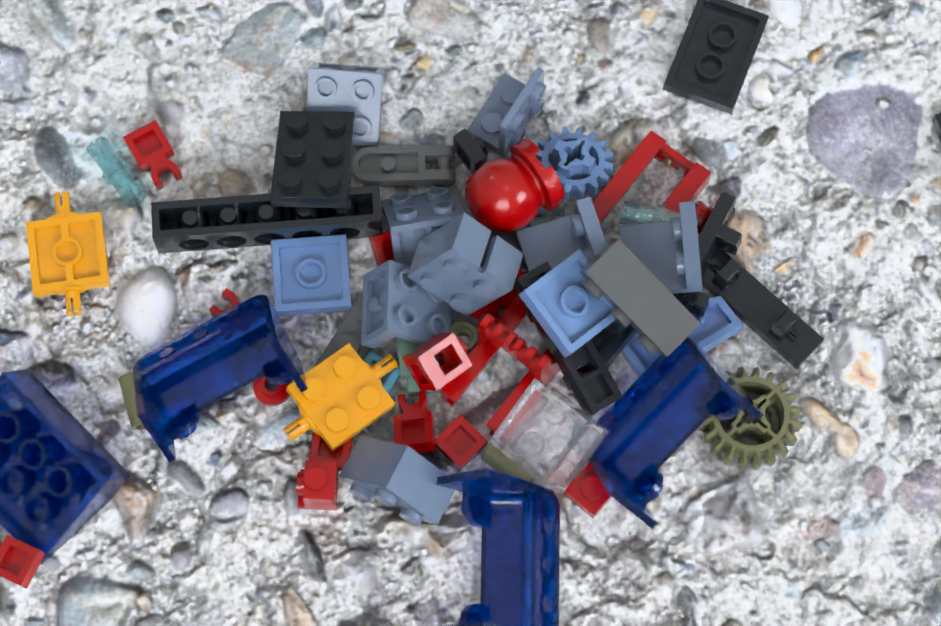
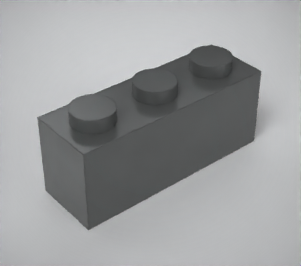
(638, 299)

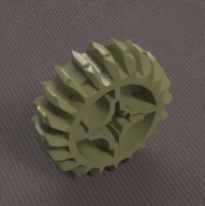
(760, 429)

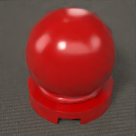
(510, 191)

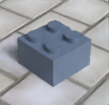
(450, 266)

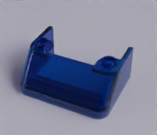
(209, 365)
(658, 418)
(516, 548)

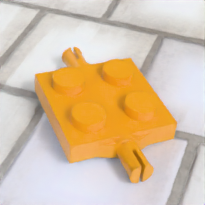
(68, 254)
(341, 397)

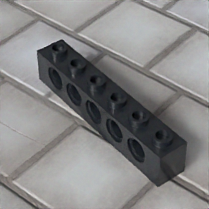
(254, 222)

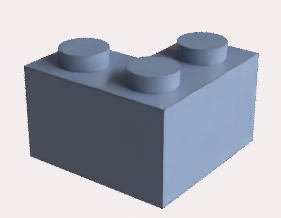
(396, 478)

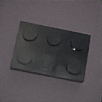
(716, 53)
(313, 159)

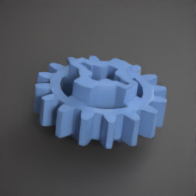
(574, 161)

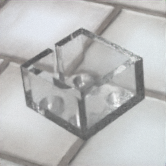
(548, 432)

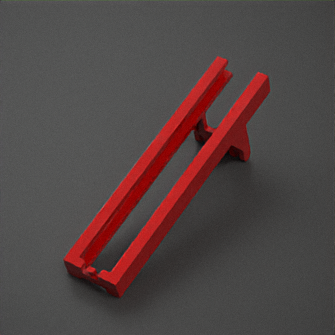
(499, 331)

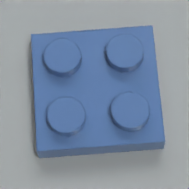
(311, 275)
(565, 305)

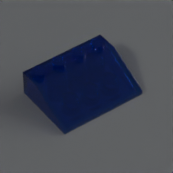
(49, 466)

